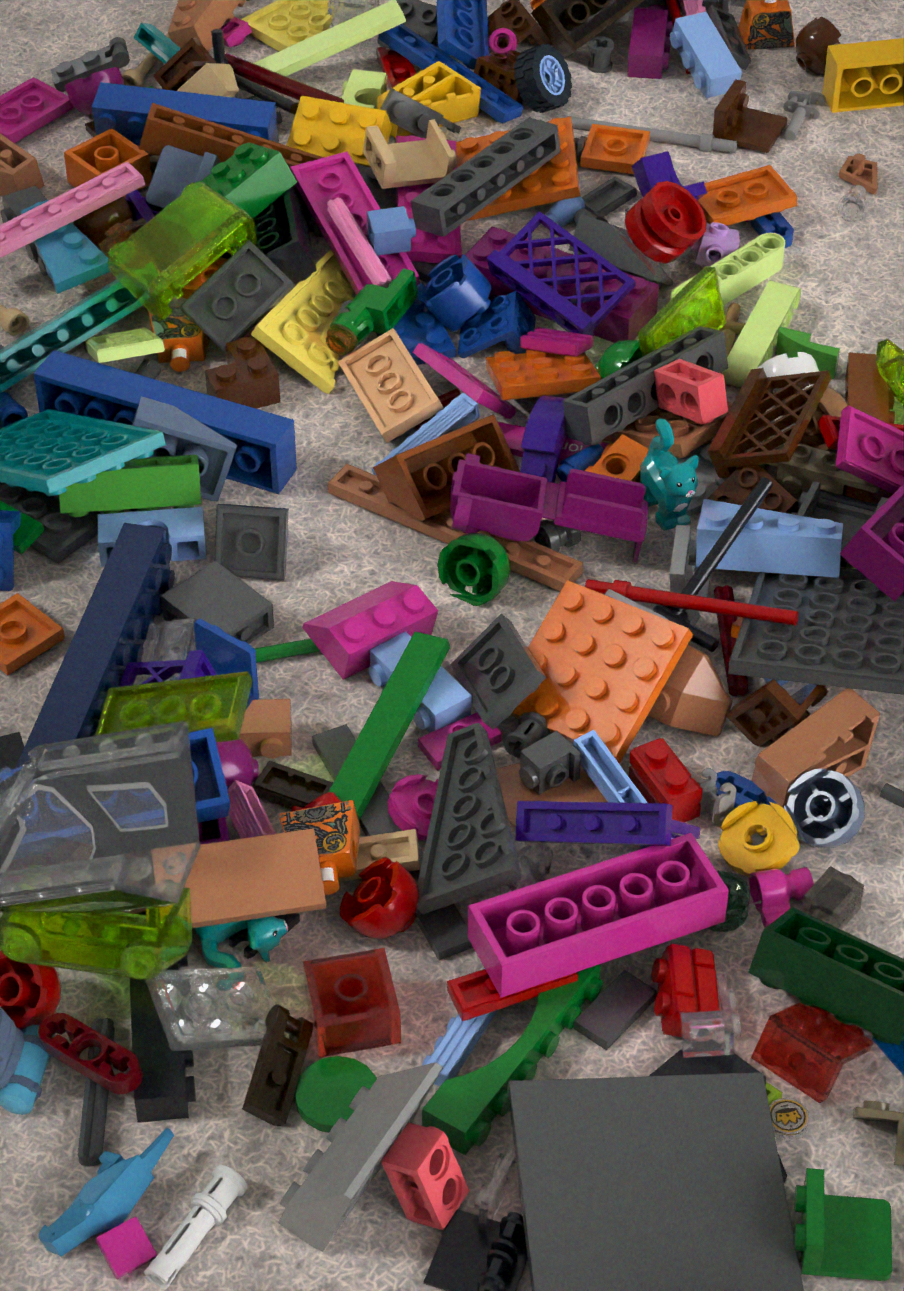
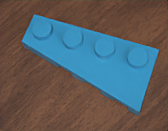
(69, 256)

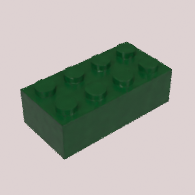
(833, 973)

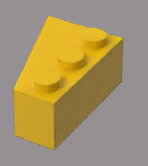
(440, 90)

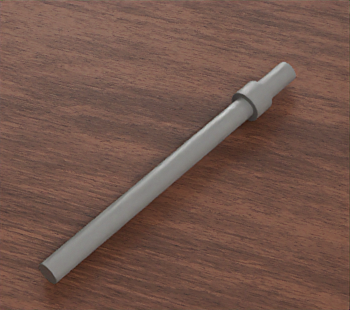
(705, 142)

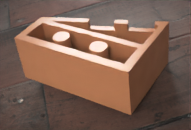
(199, 18)
(17, 168)
(829, 739)

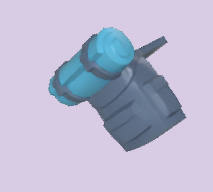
(21, 1065)

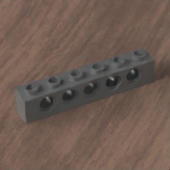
(485, 176)
(632, 389)

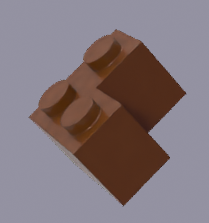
(247, 377)

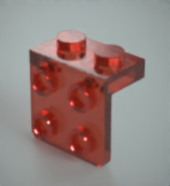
(809, 1048)

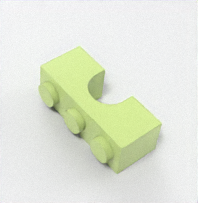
(364, 88)

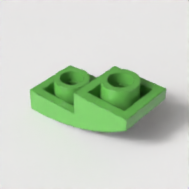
(795, 341)

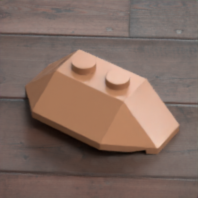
(693, 696)

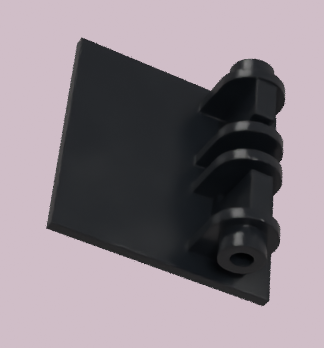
(479, 1258)

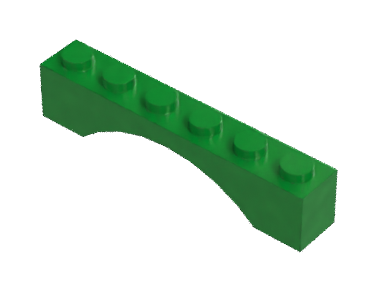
(470, 1102)

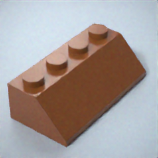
(423, 475)

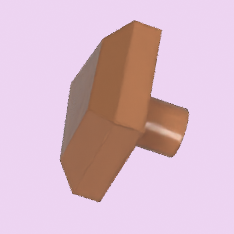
(860, 172)

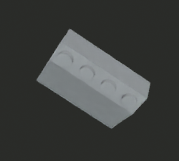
(355, 1155)

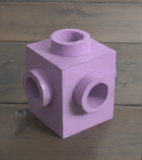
(715, 244)

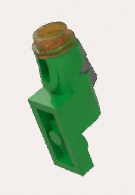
(370, 311)

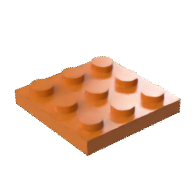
(539, 373)

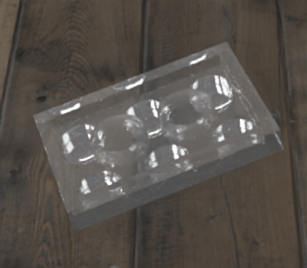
(212, 1007)

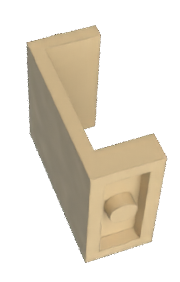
(410, 161)

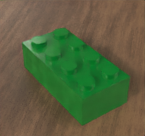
(251, 178)

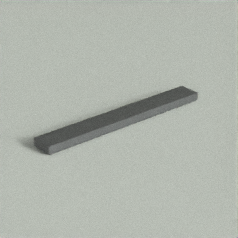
(442, 927)

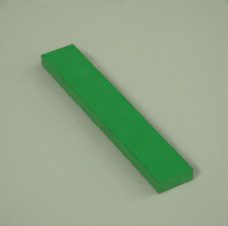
(389, 720)

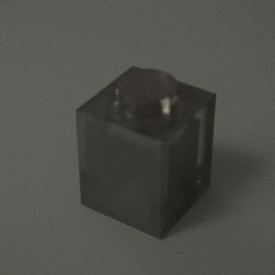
(834, 898)

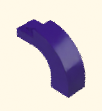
(659, 168)
(544, 438)

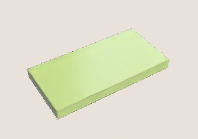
(123, 345)

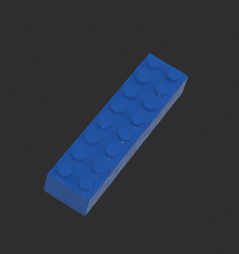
(90, 389)

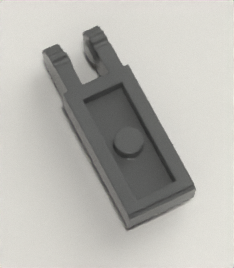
(413, 115)

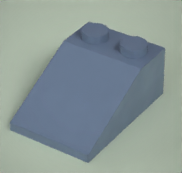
(189, 437)

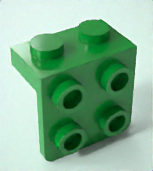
(842, 1233)

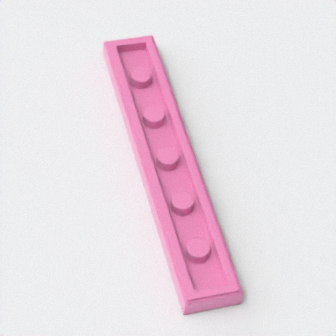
(68, 207)

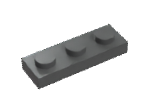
(730, 33)

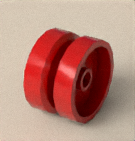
(665, 222)

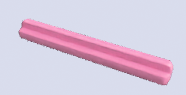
(358, 243)

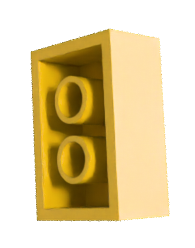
(864, 75)
(335, 128)

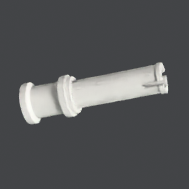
(206, 1211)

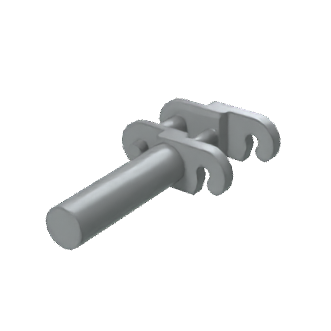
(798, 103)
(715, 805)

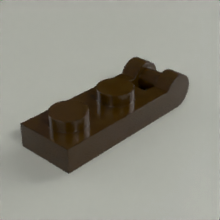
(278, 1066)

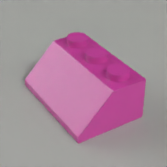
(369, 620)

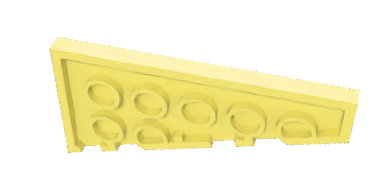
(289, 22)
(300, 323)

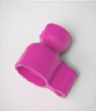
(776, 889)

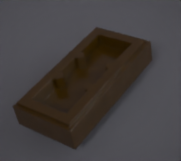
(289, 786)

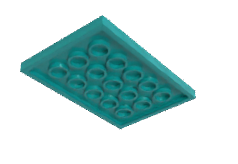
(68, 448)

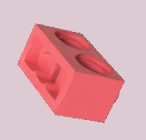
(691, 391)
(425, 1175)

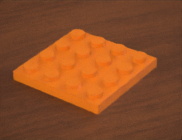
(547, 184)
(601, 666)

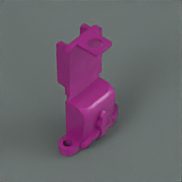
(515, 502)

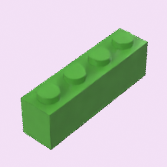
(138, 485)

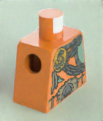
(766, 24)
(181, 340)
(336, 838)

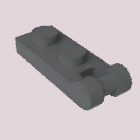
(91, 62)

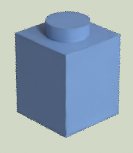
(390, 230)

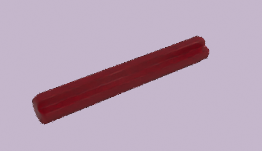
(736, 683)

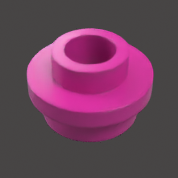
(499, 34)

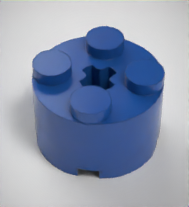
(455, 292)

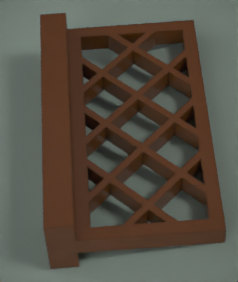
(750, 414)

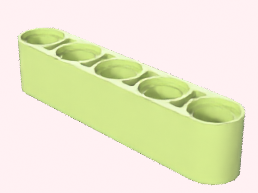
(747, 266)
(761, 331)

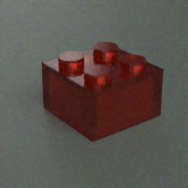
(352, 1002)

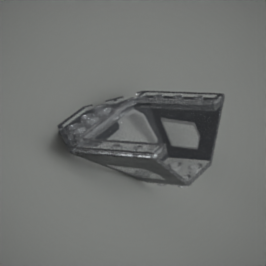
(99, 823)

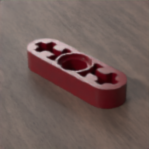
(94, 1069)

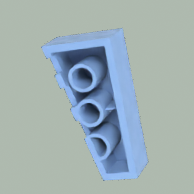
(772, 541)

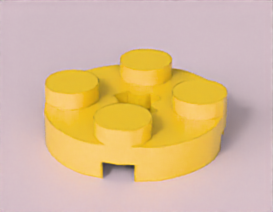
(752, 818)

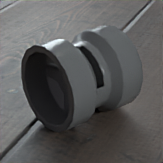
(556, 536)

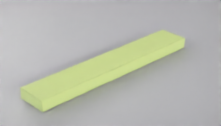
(335, 39)

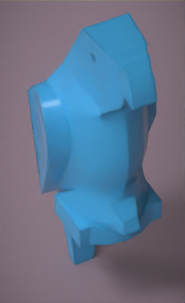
(105, 1198)

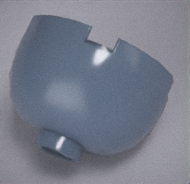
(825, 808)

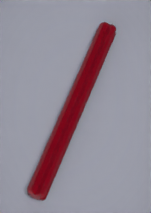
(277, 81)

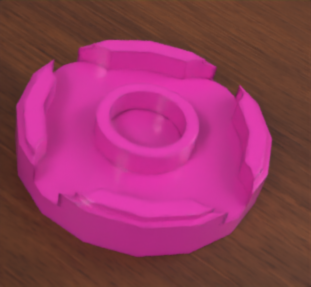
(413, 803)

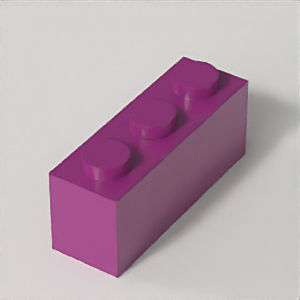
(649, 43)

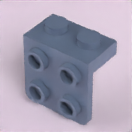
(175, 172)

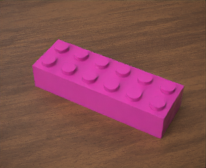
(596, 914)

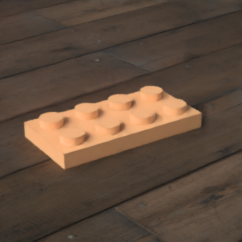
(390, 385)

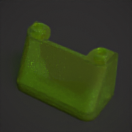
(179, 246)
(104, 942)

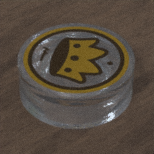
(789, 1119)

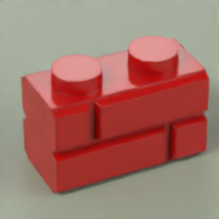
(665, 779)
(684, 985)

